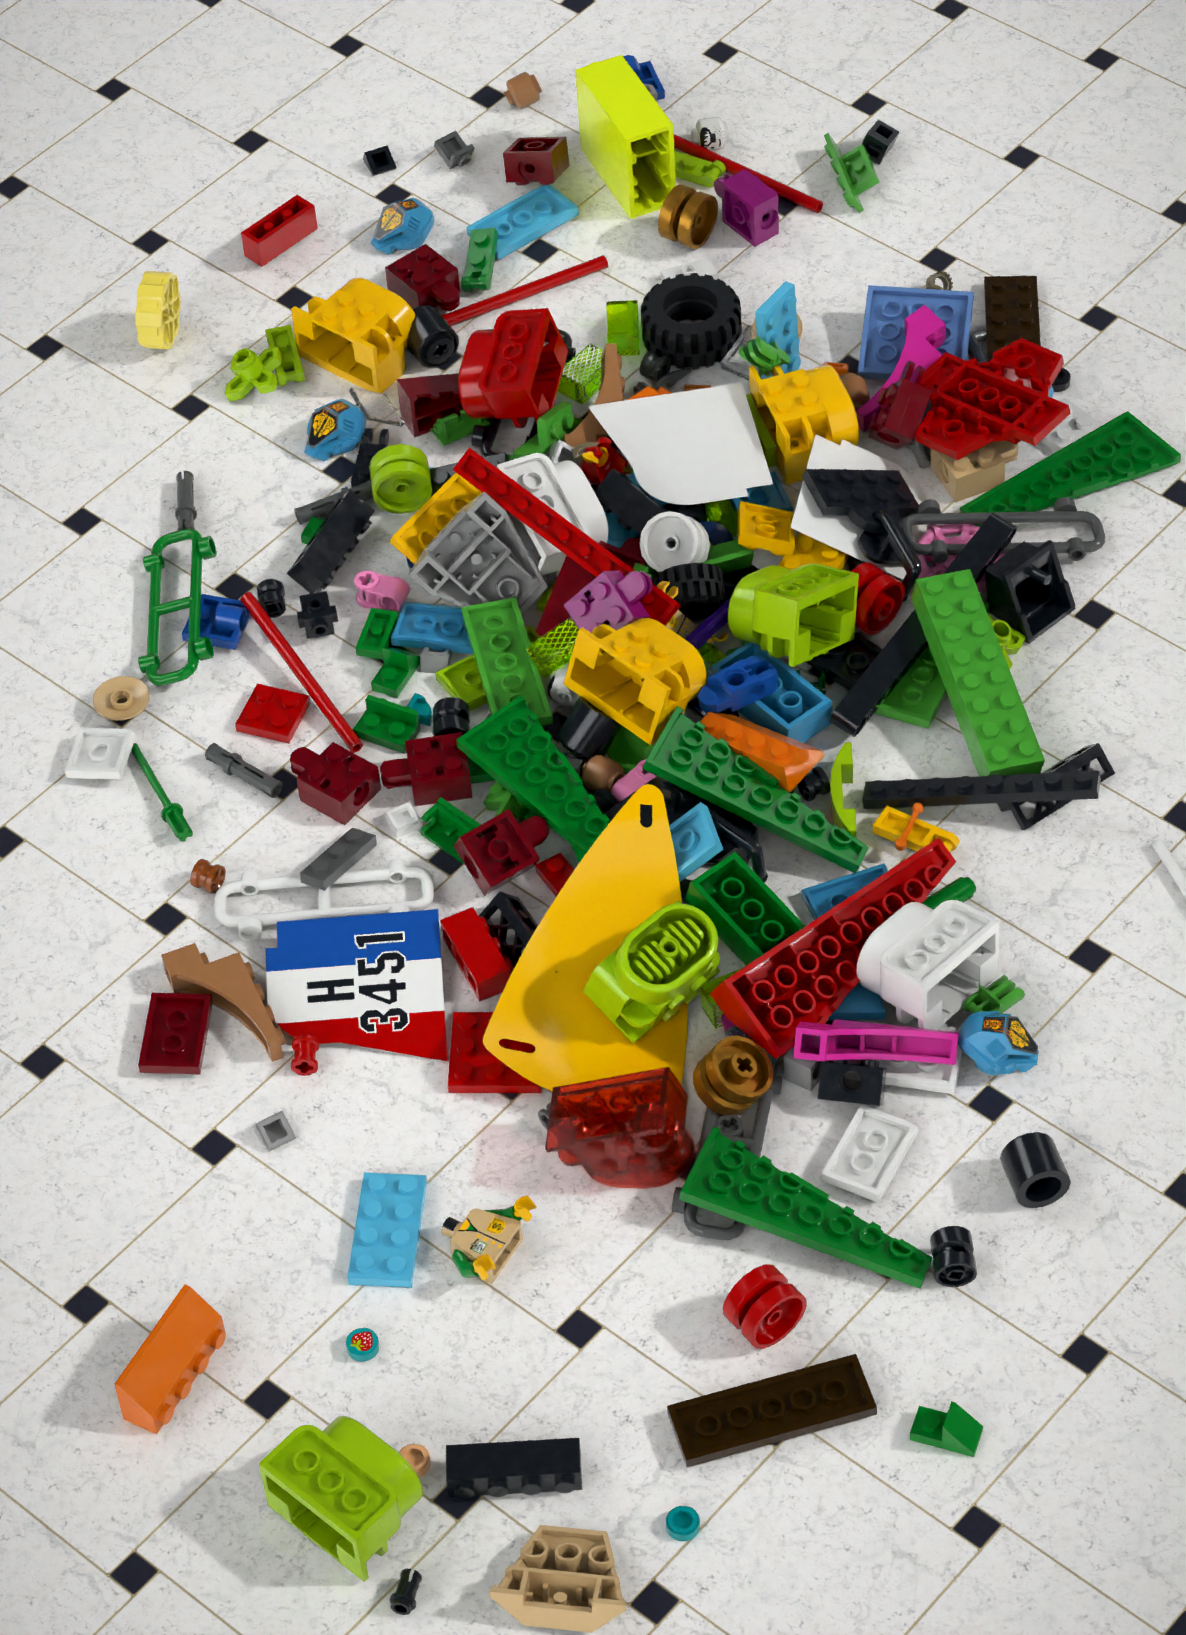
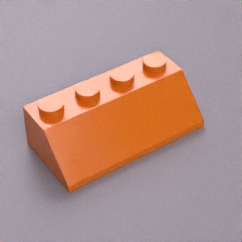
(777, 754)
(169, 1361)

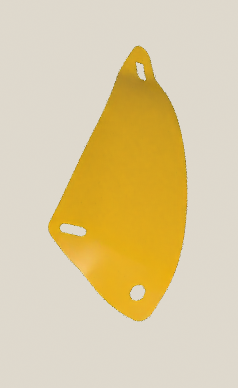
(607, 896)

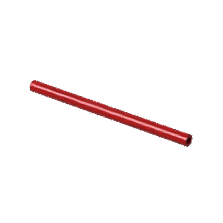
(733, 168)
(526, 290)
(301, 672)

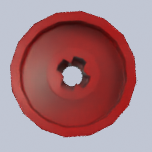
(877, 598)
(764, 1306)

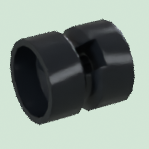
(451, 716)
(953, 1256)

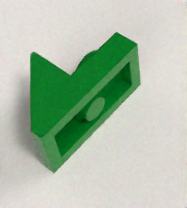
(395, 672)
(949, 1431)

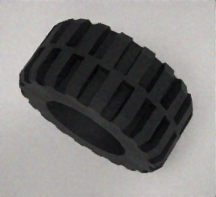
(691, 298)

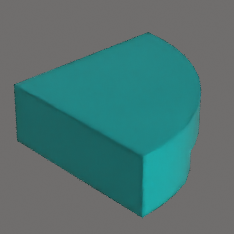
(424, 710)

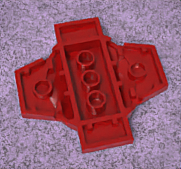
(991, 399)

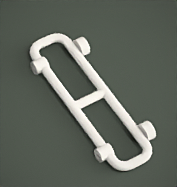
(251, 925)

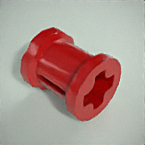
(305, 1054)

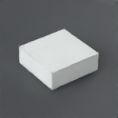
(403, 820)

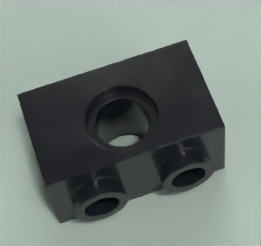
(871, 1086)

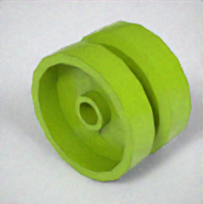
(400, 478)

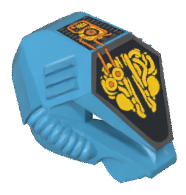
(404, 216)
(333, 420)
(997, 1043)

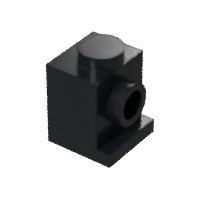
(879, 140)

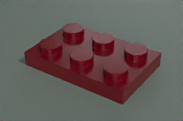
(175, 1033)

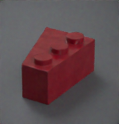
(428, 399)
(569, 582)

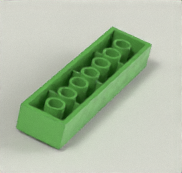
(976, 675)

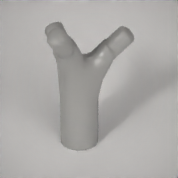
(919, 452)

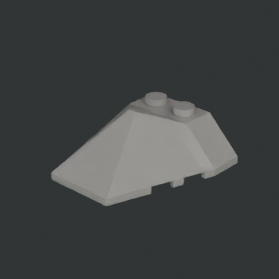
(479, 559)

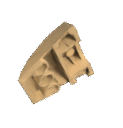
(562, 1581)

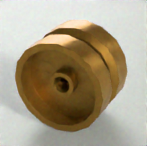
(687, 216)
(733, 1075)

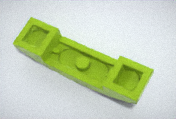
(842, 773)

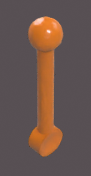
(901, 843)

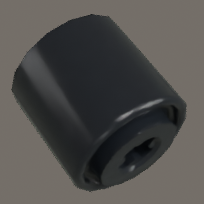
(431, 338)
(587, 731)
(1035, 1170)

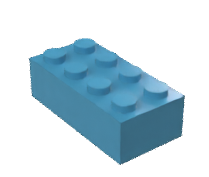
(795, 706)

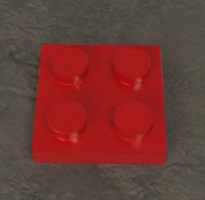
(273, 713)

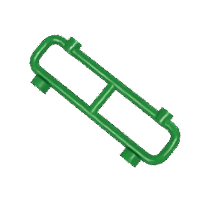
(198, 647)

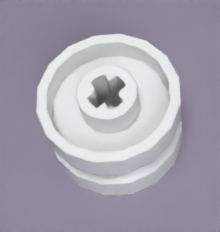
(673, 528)

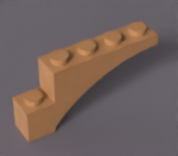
(610, 391)
(231, 990)

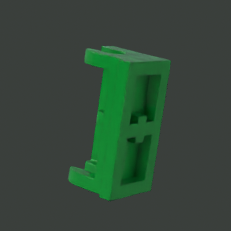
(446, 826)

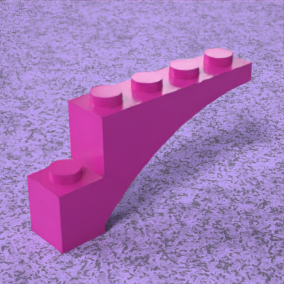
(923, 336)
(874, 1042)

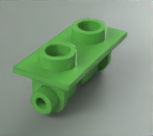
(454, 428)

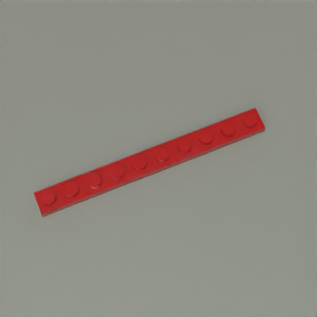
(555, 528)

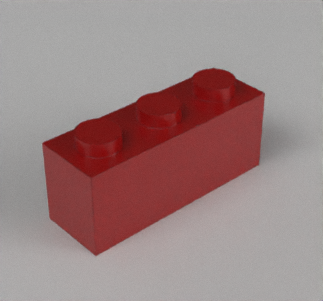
(279, 230)
(476, 953)

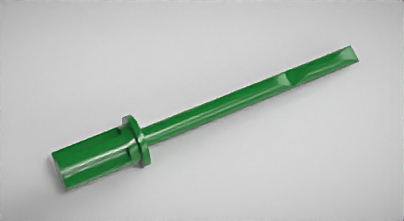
(172, 812)

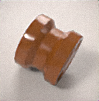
(207, 876)

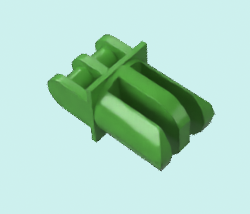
(764, 355)
(996, 997)

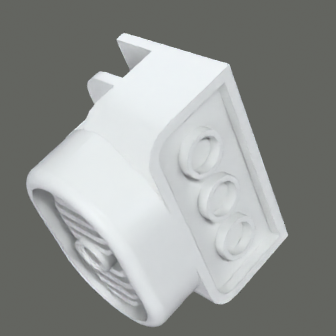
(566, 492)
(929, 960)

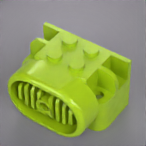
(795, 610)
(656, 969)
(341, 1489)

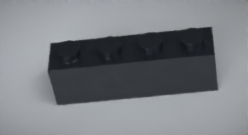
(627, 501)
(331, 542)
(513, 1468)

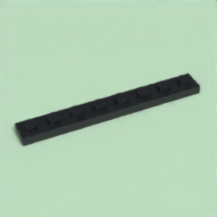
(982, 789)

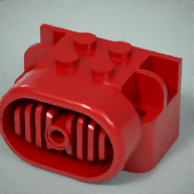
(510, 370)

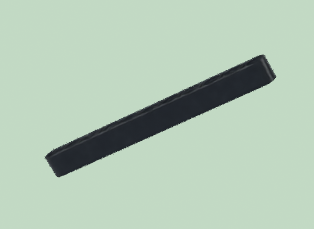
(910, 639)

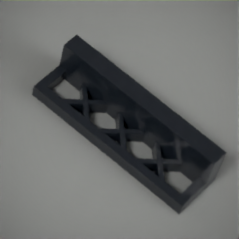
(1070, 764)
(519, 920)

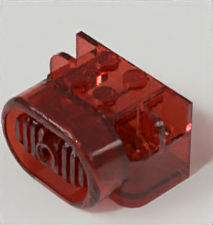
(623, 1128)

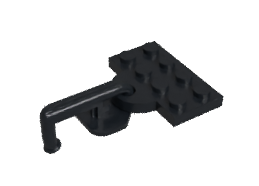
(874, 504)
(731, 832)

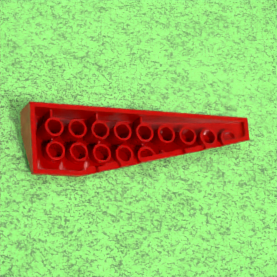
(817, 965)

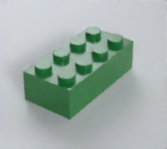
(742, 908)

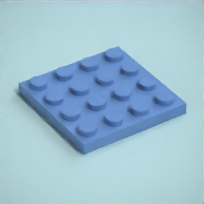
(885, 328)

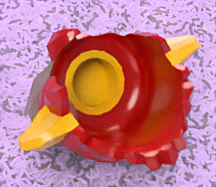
(598, 459)

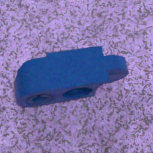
(739, 685)

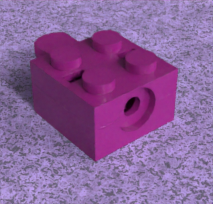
(748, 206)
(610, 600)

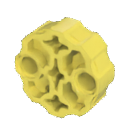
(158, 310)

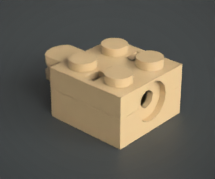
(976, 471)

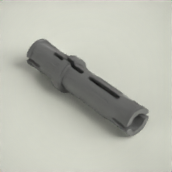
(324, 506)
(185, 510)
(234, 765)

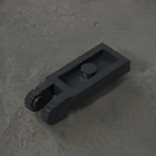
(366, 451)

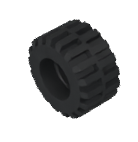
(698, 585)

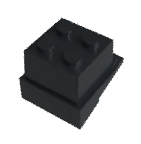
(1029, 589)

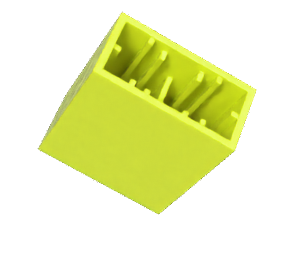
(625, 135)

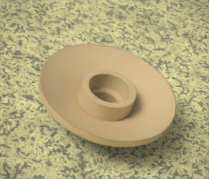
(121, 698)

